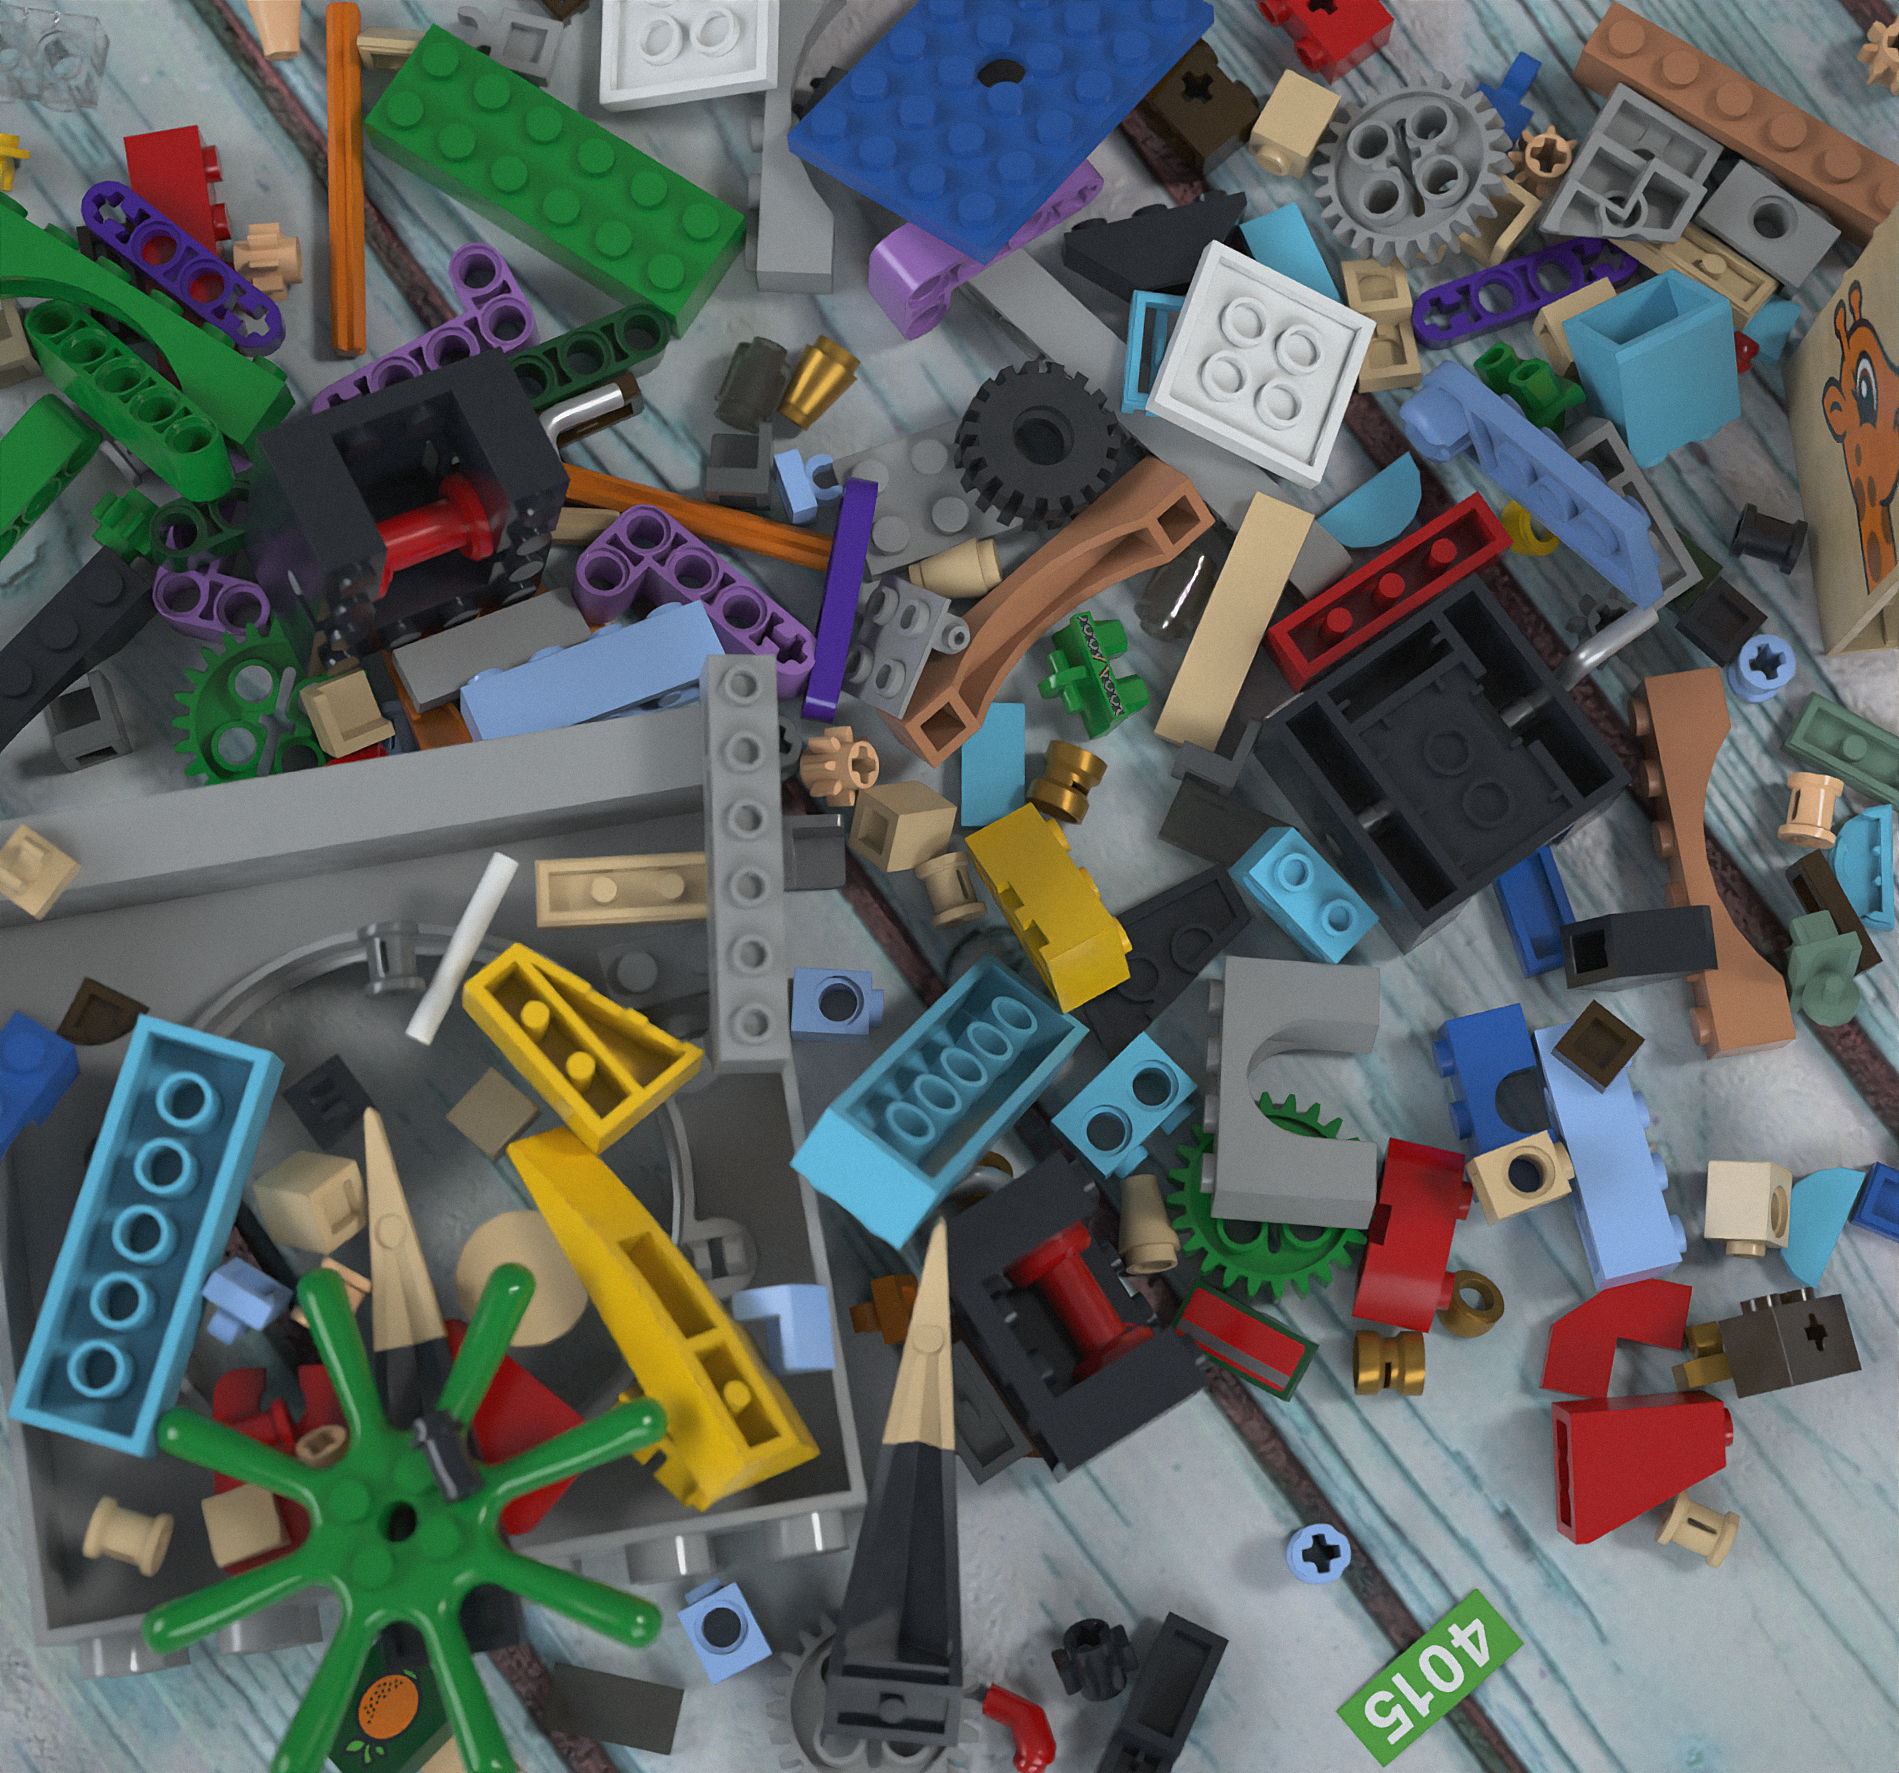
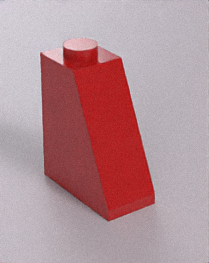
(1632, 1455)

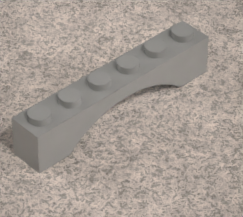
(795, 224)

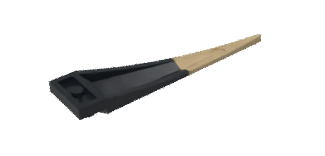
(410, 1375)
(900, 1621)

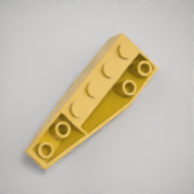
(669, 1324)

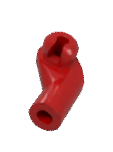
(1028, 1725)

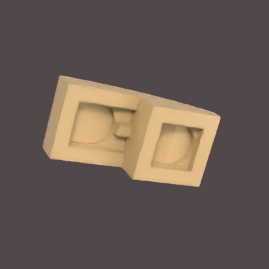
(1386, 299)

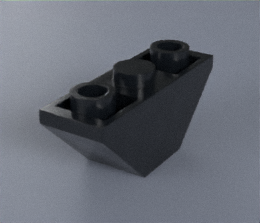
(1154, 247)

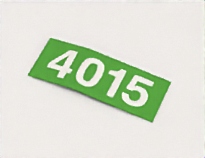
(1430, 1678)

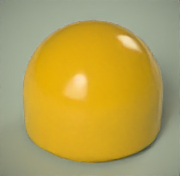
(1517, 524)

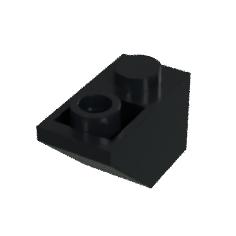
(1638, 948)

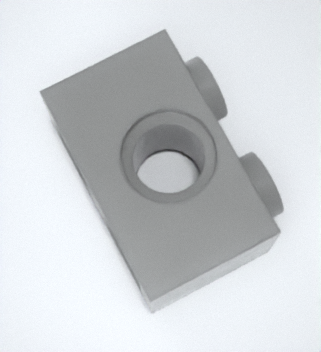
(1758, 195)

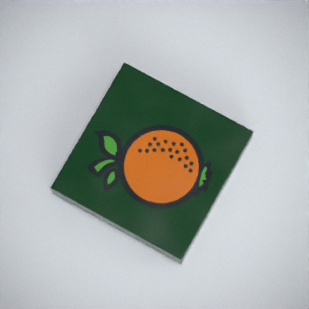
(391, 1720)

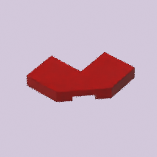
(1585, 1340)

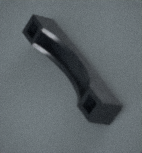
(71, 636)

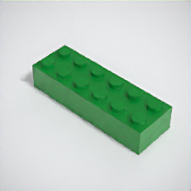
(555, 179)

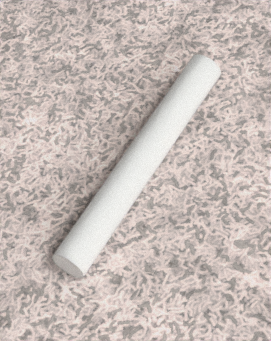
(461, 949)

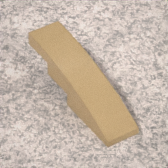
(1234, 623)

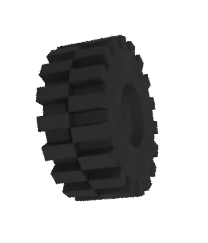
(1010, 479)

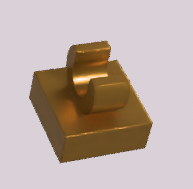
(1708, 1358)

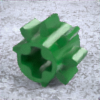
(125, 525)

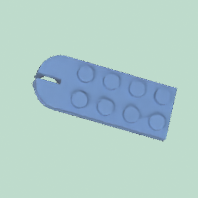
(1532, 467)

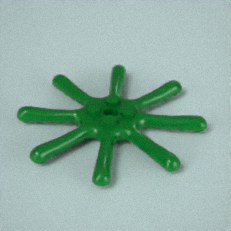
(355, 1515)

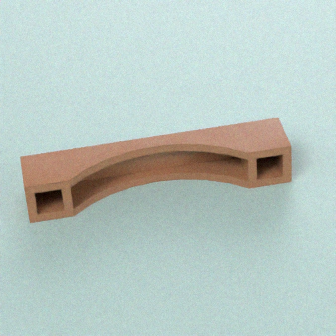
(1800, 150)
(1125, 531)
(1682, 729)

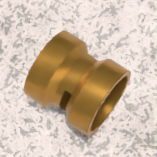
(1066, 782)
(1403, 1365)

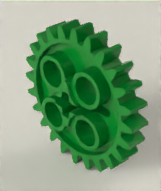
(218, 706)
(1254, 1261)

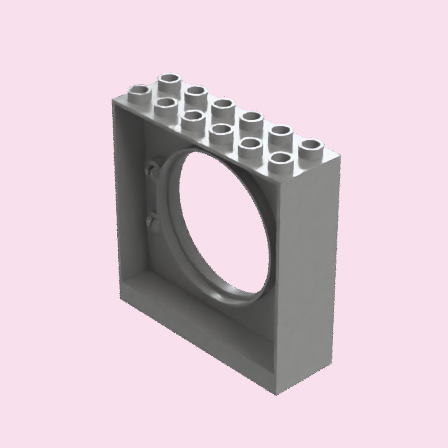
(260, 884)

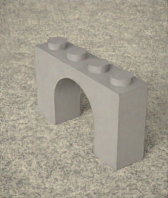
(1254, 1164)

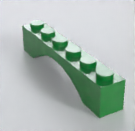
(234, 391)

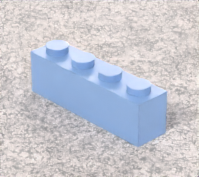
(605, 678)
(1616, 1176)

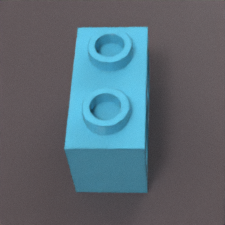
(1303, 895)
(1113, 1098)

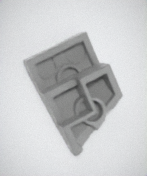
(1633, 175)

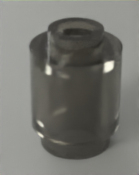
(753, 385)
(1176, 595)

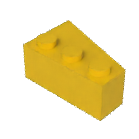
(1051, 906)
(575, 1047)

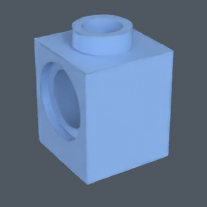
(810, 989)
(746, 1651)

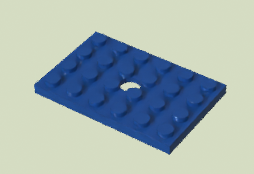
(979, 159)

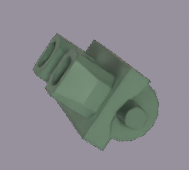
(1822, 970)

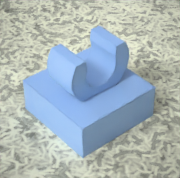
(796, 486)
(244, 1300)

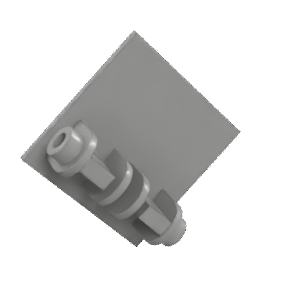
(896, 641)

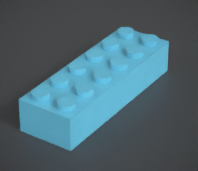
(938, 1099)
(146, 1236)

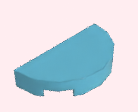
(1377, 510)
(1865, 866)
(1816, 1220)

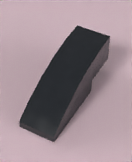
(1164, 1699)

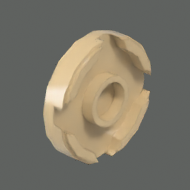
(526, 1240)

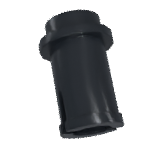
(447, 1456)

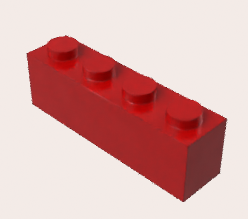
(177, 177)
(1386, 592)

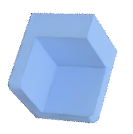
(795, 1325)

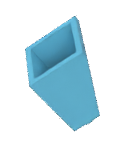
(1659, 364)

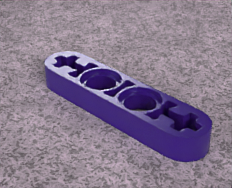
(181, 271)
(1521, 281)
(839, 598)

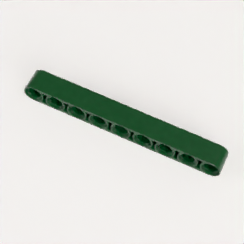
(543, 363)

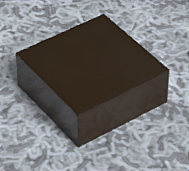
(1597, 1046)

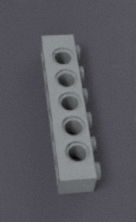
(744, 864)

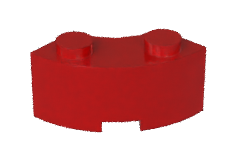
(1410, 1240)

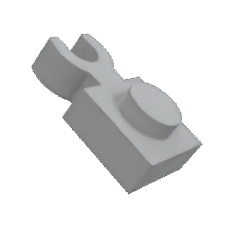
(518, 42)

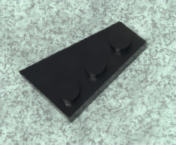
(1171, 946)

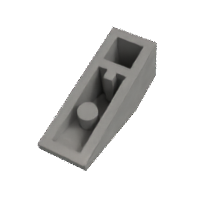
(1600, 444)

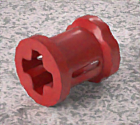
(271, 1427)

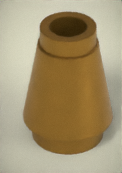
(817, 382)

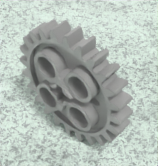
(1466, 151)
(804, 1718)

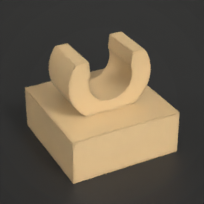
(34, 872)

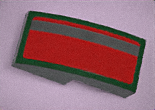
(1244, 1339)

